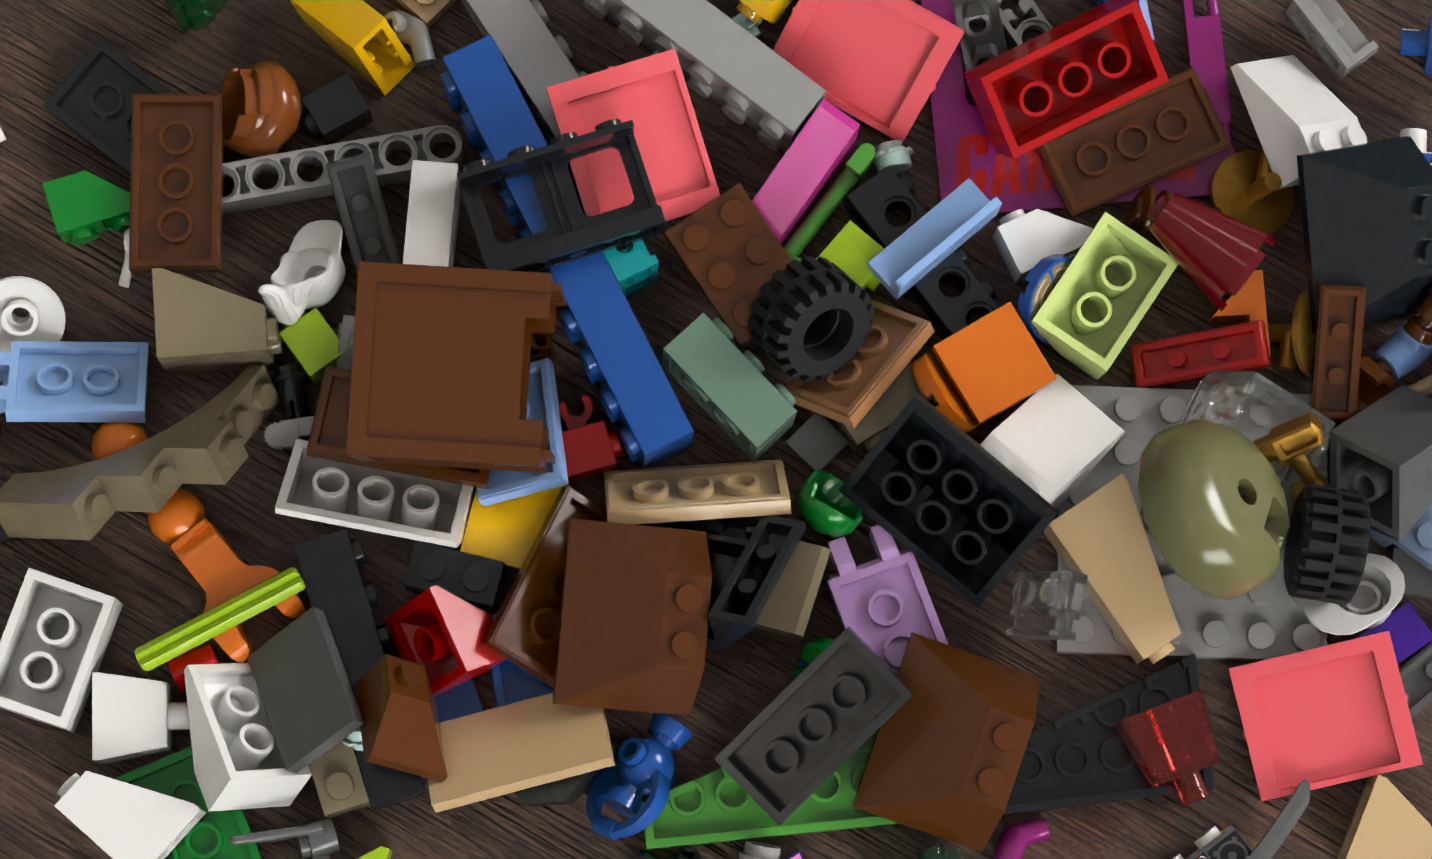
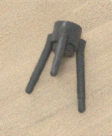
(313, 839)

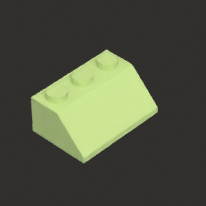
(1103, 295)

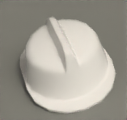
(1375, 598)

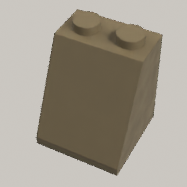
(209, 328)
(794, 595)

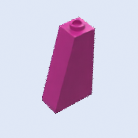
(806, 168)

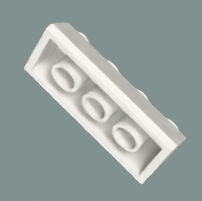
(374, 499)

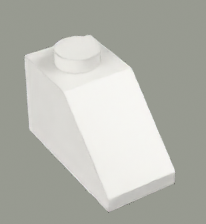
(1036, 235)

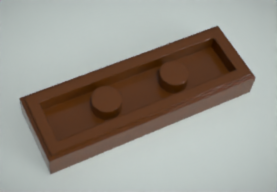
(1337, 350)

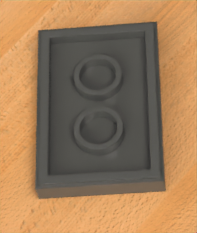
(305, 690)

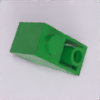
(86, 206)

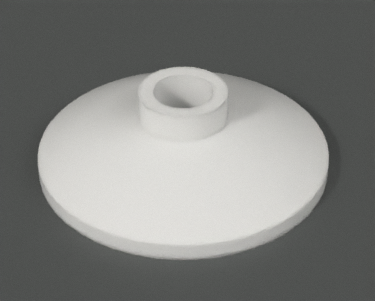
(45, 317)

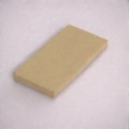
(697, 492)
(518, 749)

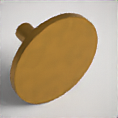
(1251, 192)
(1295, 338)

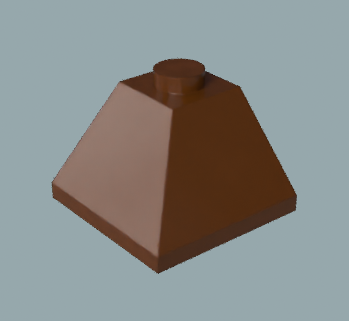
(400, 718)

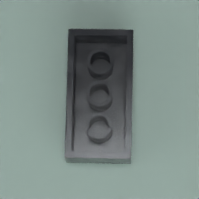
(814, 725)

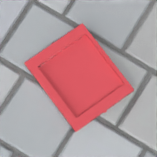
(871, 56)
(665, 130)
(1325, 715)

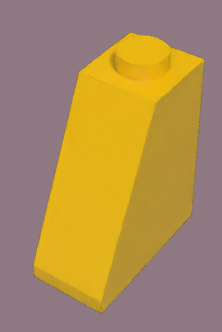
(360, 38)

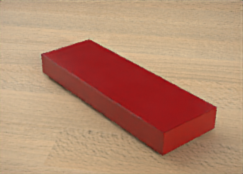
(1200, 353)

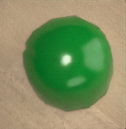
(826, 507)

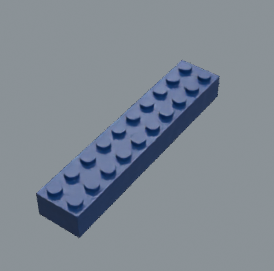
(596, 308)

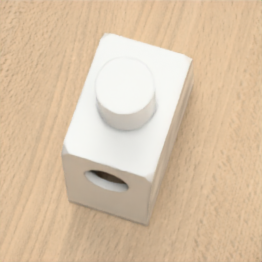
(133, 717)

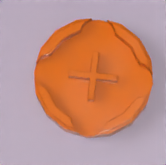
(934, 381)

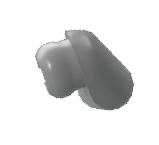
(413, 33)

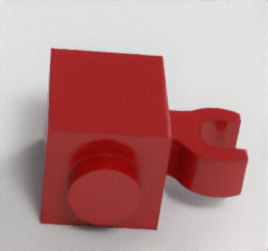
(588, 447)

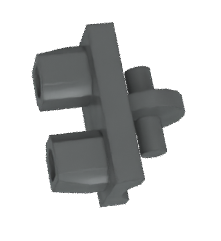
(983, 30)

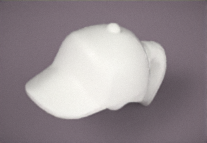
(307, 273)

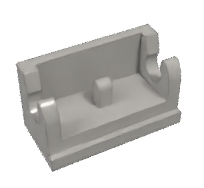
(1331, 35)

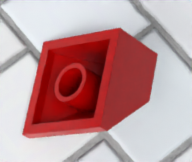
(443, 637)

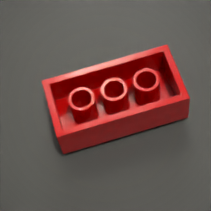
(1066, 77)

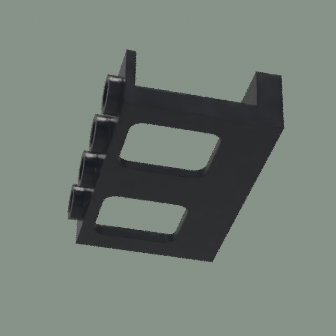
(569, 231)

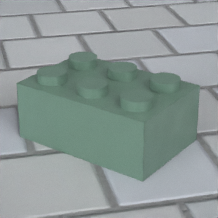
(729, 386)

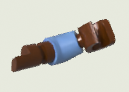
(1397, 356)

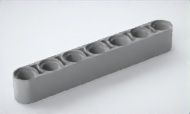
(290, 165)

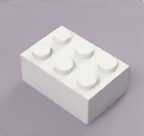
(53, 648)

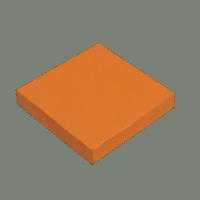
(994, 363)

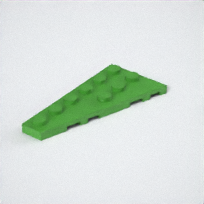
(721, 811)

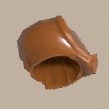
(259, 108)

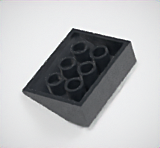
(948, 500)

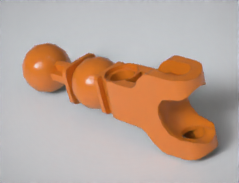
(198, 544)

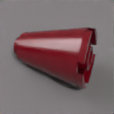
(1208, 245)

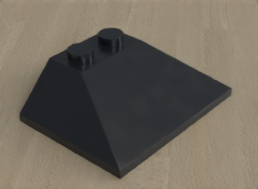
(1369, 224)
(745, 567)

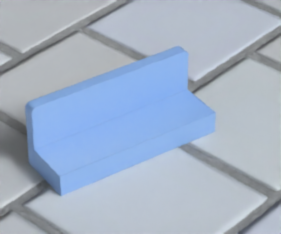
(933, 238)

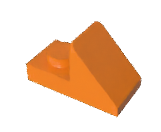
(1246, 305)

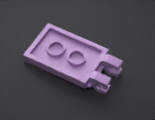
(882, 597)

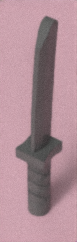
(1283, 823)

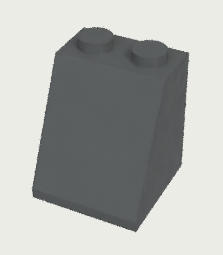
(1387, 458)

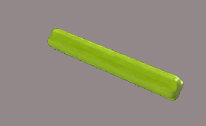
(219, 619)

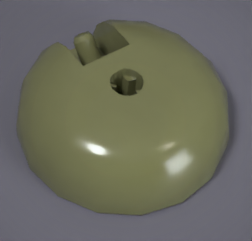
(1213, 507)

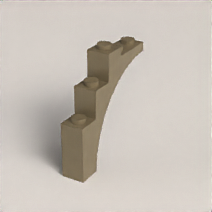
(143, 477)

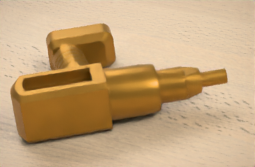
(1288, 446)

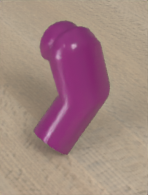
(1016, 838)

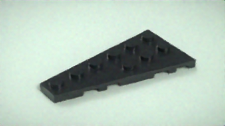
(1085, 759)

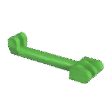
(854, 172)

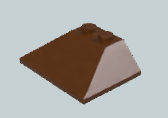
(632, 617)
(952, 746)

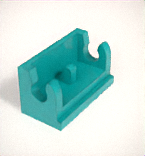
(633, 267)

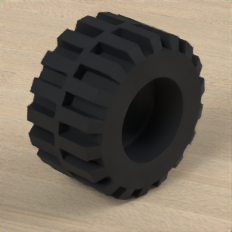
(811, 319)
(1327, 544)

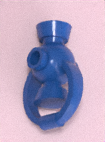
(644, 768)

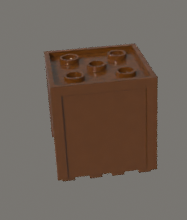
(448, 366)

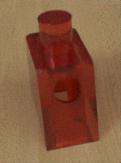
(1173, 744)

